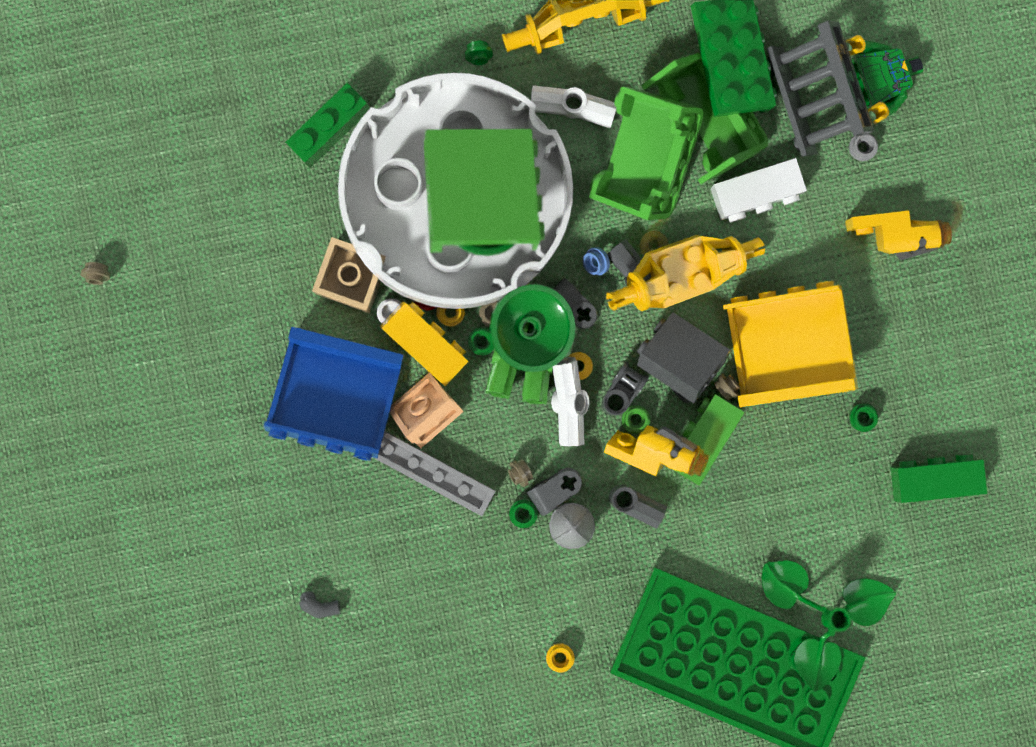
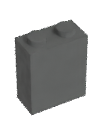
(682, 356)

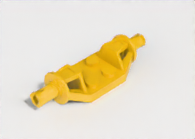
(571, 13)
(684, 271)

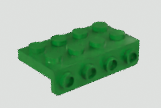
(733, 56)

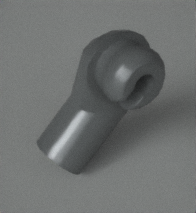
(317, 609)

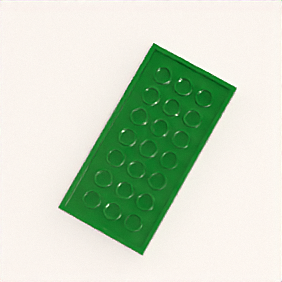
(730, 663)

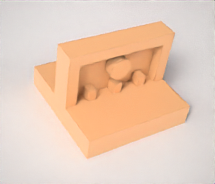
(424, 411)

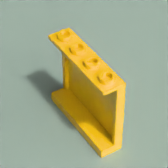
(792, 344)

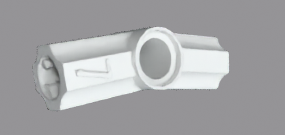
(592, 108)
(569, 402)

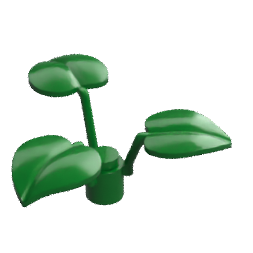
(865, 599)

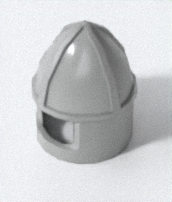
(571, 525)

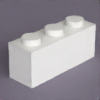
(758, 190)

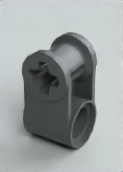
(576, 302)
(624, 388)
(551, 494)

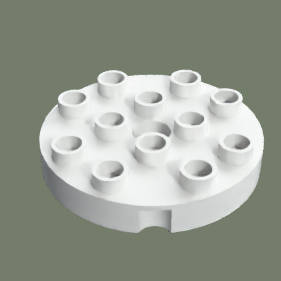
(387, 198)

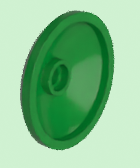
(550, 331)

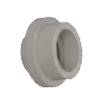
(869, 141)

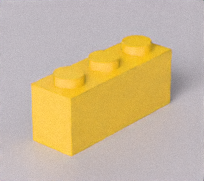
(425, 342)

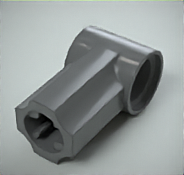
(625, 259)
(639, 506)

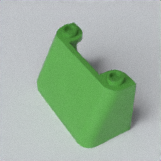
(648, 154)

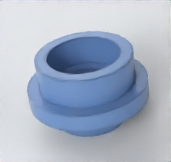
(596, 261)

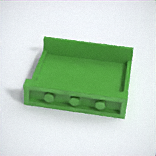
(482, 187)

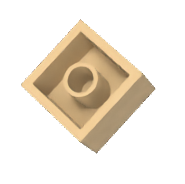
(346, 277)

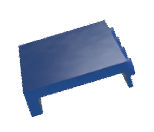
(334, 394)

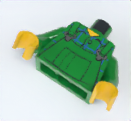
(882, 75)

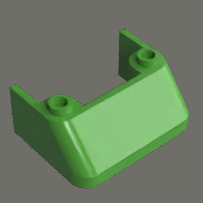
(729, 137)

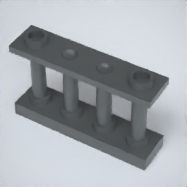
(847, 93)

